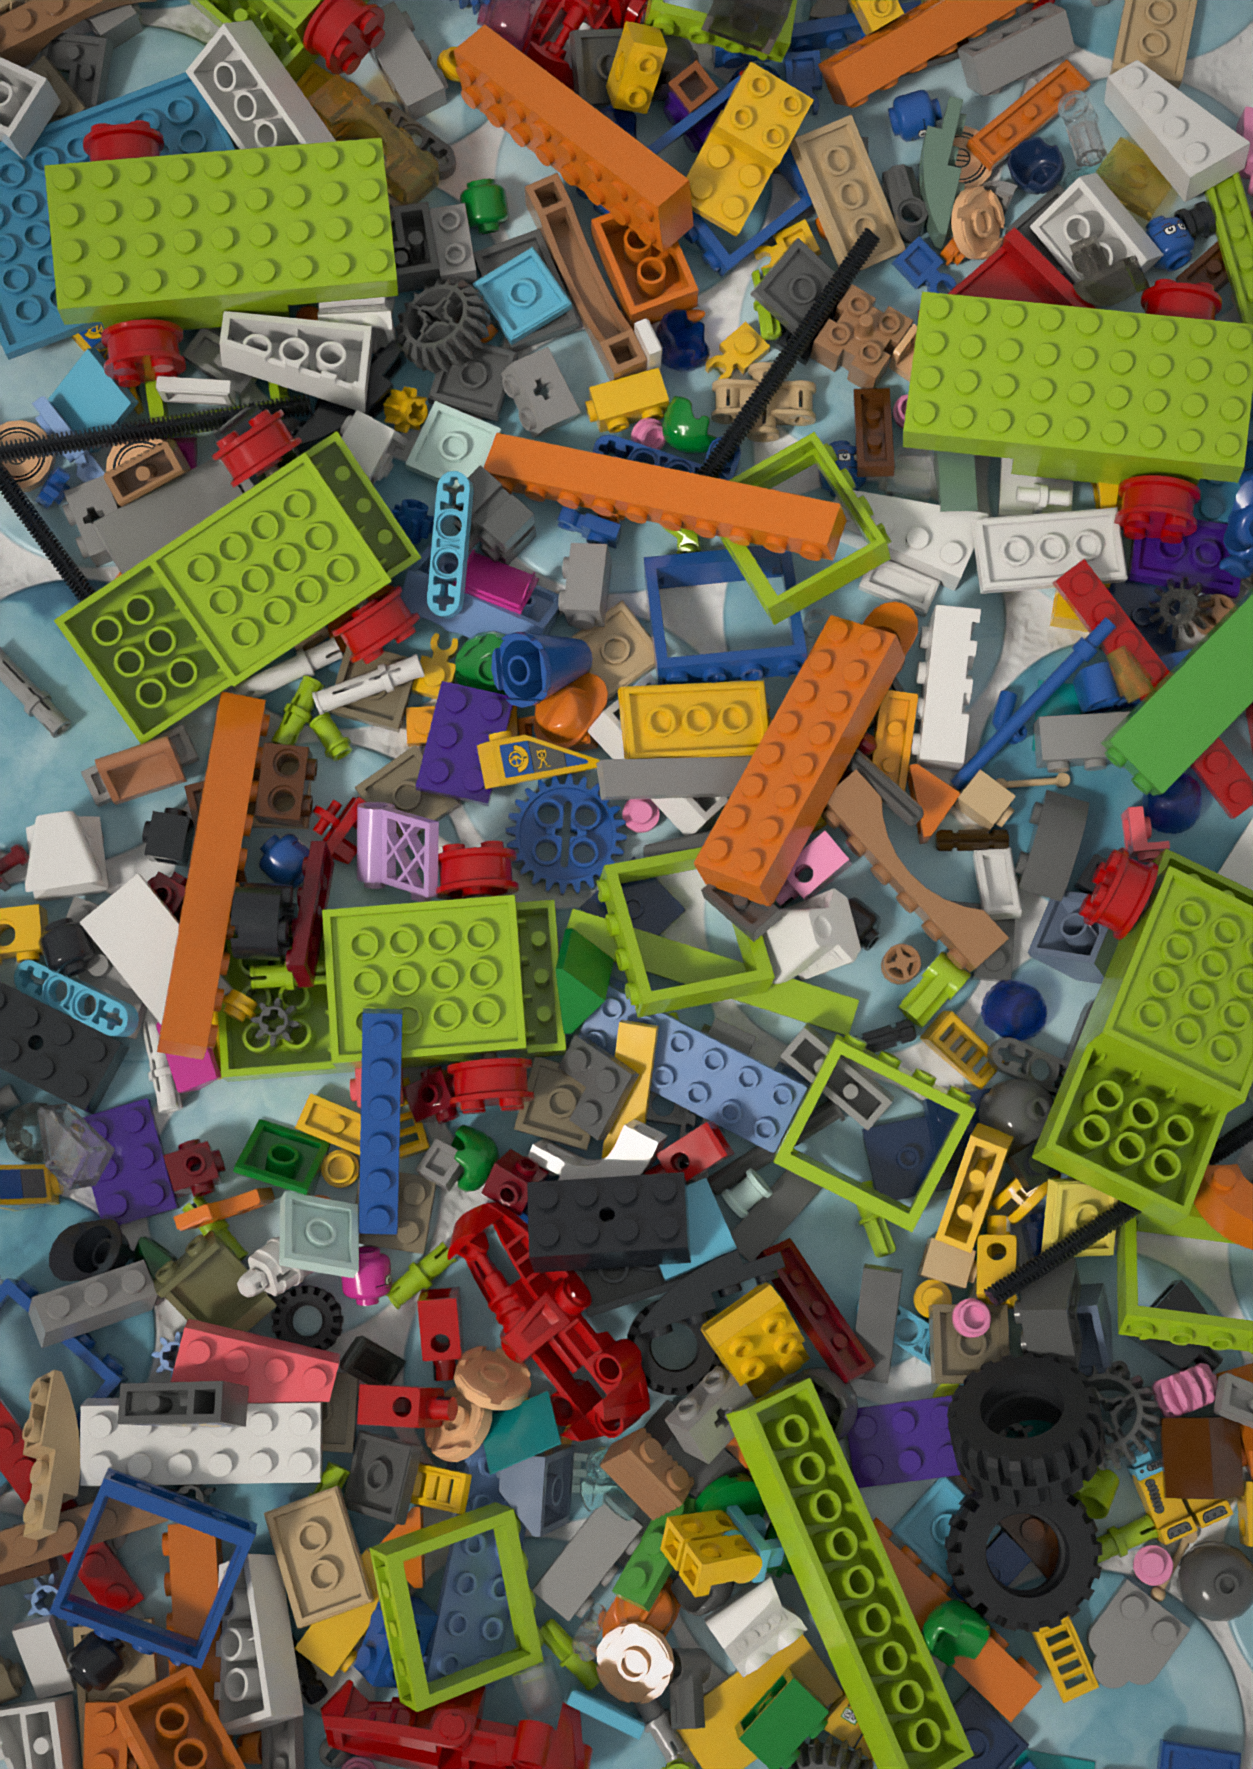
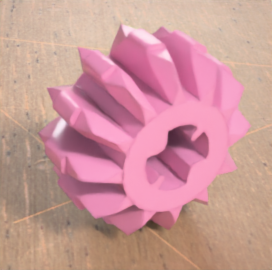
(1185, 1390)

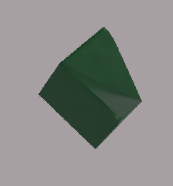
(153, 1254)

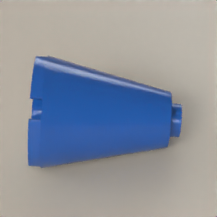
(534, 663)

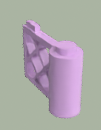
(380, 848)

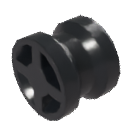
(1198, 220)

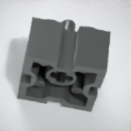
(496, 519)

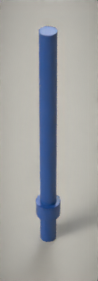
(1083, 651)

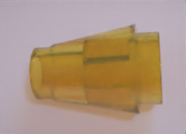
(1129, 675)

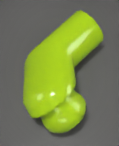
(687, 540)

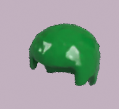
(683, 429)
(477, 1156)
(955, 1631)

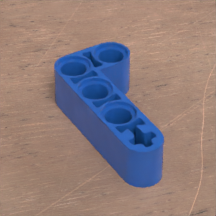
(640, 453)
(1097, 688)

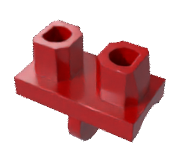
(339, 847)

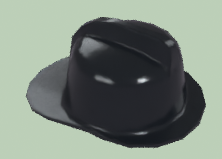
(89, 1250)

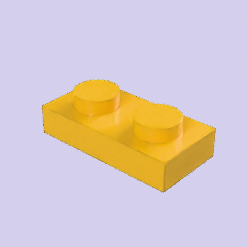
(331, 1123)

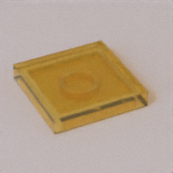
(1134, 179)

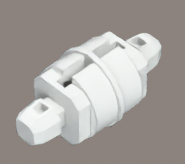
(267, 1274)

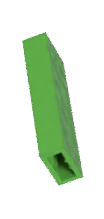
(1188, 705)

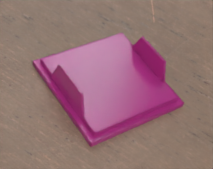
(498, 583)

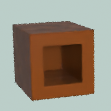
(693, 87)

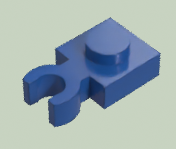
(804, 74)
(920, 264)
(53, 488)
(593, 528)

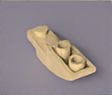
(54, 1441)

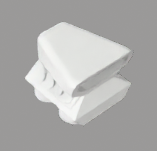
(368, 312)
(65, 857)
(812, 937)
(754, 1625)

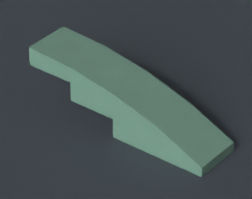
(955, 481)

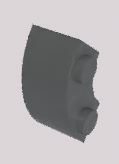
(1053, 845)
(702, 1473)

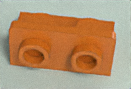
(103, 1739)

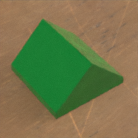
(582, 979)
(283, 1158)

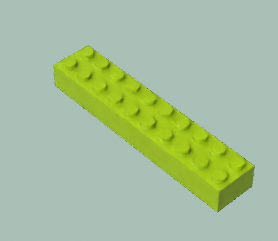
(848, 1581)

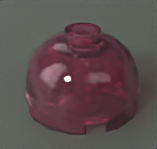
(508, 19)

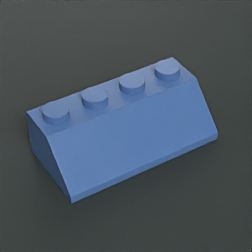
(477, 614)

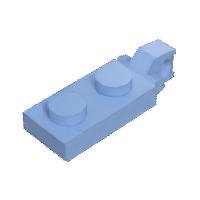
(51, 422)

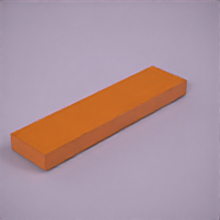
(1025, 115)

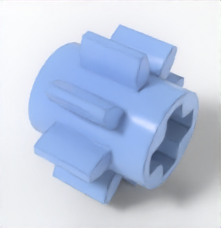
(163, 1355)
(40, 1594)

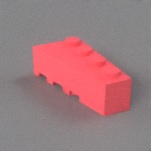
(269, 1366)

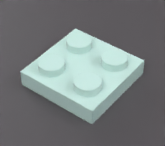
(451, 443)
(319, 1235)

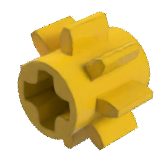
(405, 409)

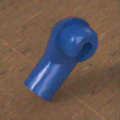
(1003, 711)

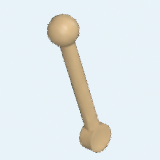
(1061, 780)
(1158, 1592)

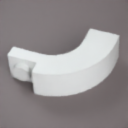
(631, 1156)

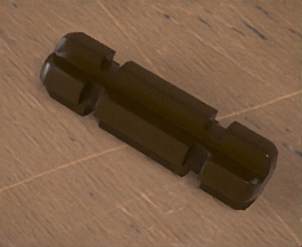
(972, 839)

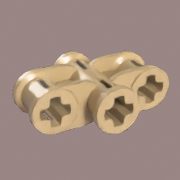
(782, 409)

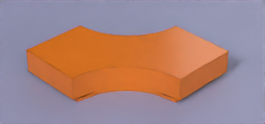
(224, 1209)

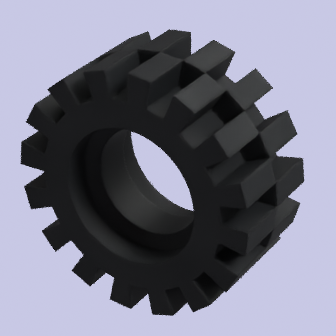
(318, 1298)

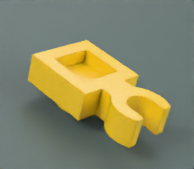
(784, 240)
(739, 351)
(436, 669)

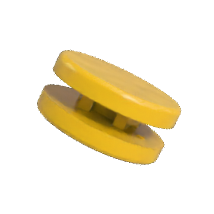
(1024, 1200)

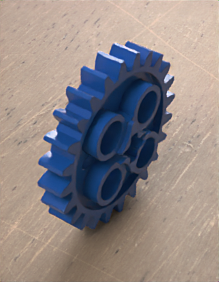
(532, 832)

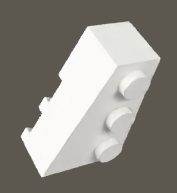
(40, 1734)

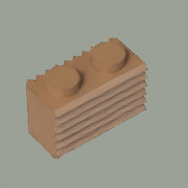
(146, 472)
(647, 1473)

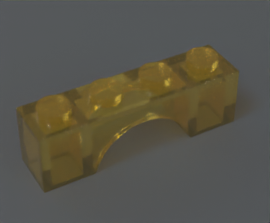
(347, 114)

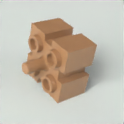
(860, 338)

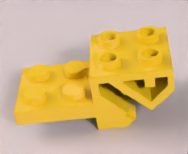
(745, 147)
(757, 1339)

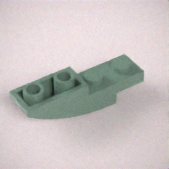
(937, 175)

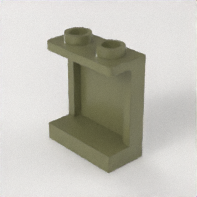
(206, 1288)

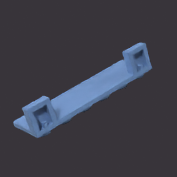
(707, 1073)
(473, 1592)

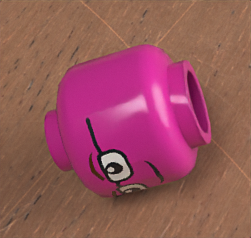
(371, 1280)

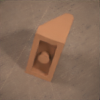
(141, 770)

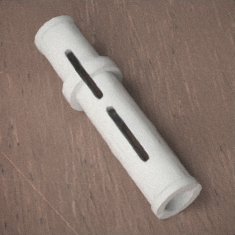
(291, 669)
(368, 684)
(166, 1092)

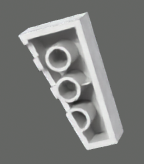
(945, 687)

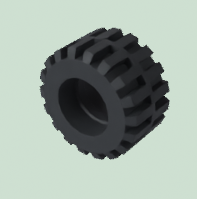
(673, 1381)

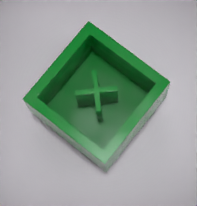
(782, 1721)

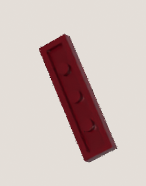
(308, 926)
(819, 1314)

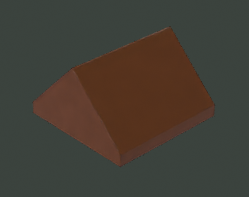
(1201, 1457)

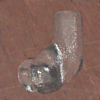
(588, 1632)

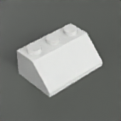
(1092, 210)

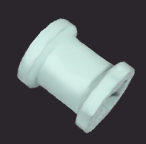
(747, 1193)

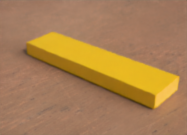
(637, 1050)

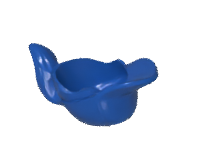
(1239, 535)

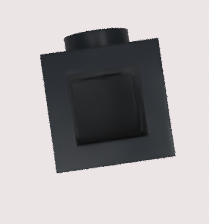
(169, 837)

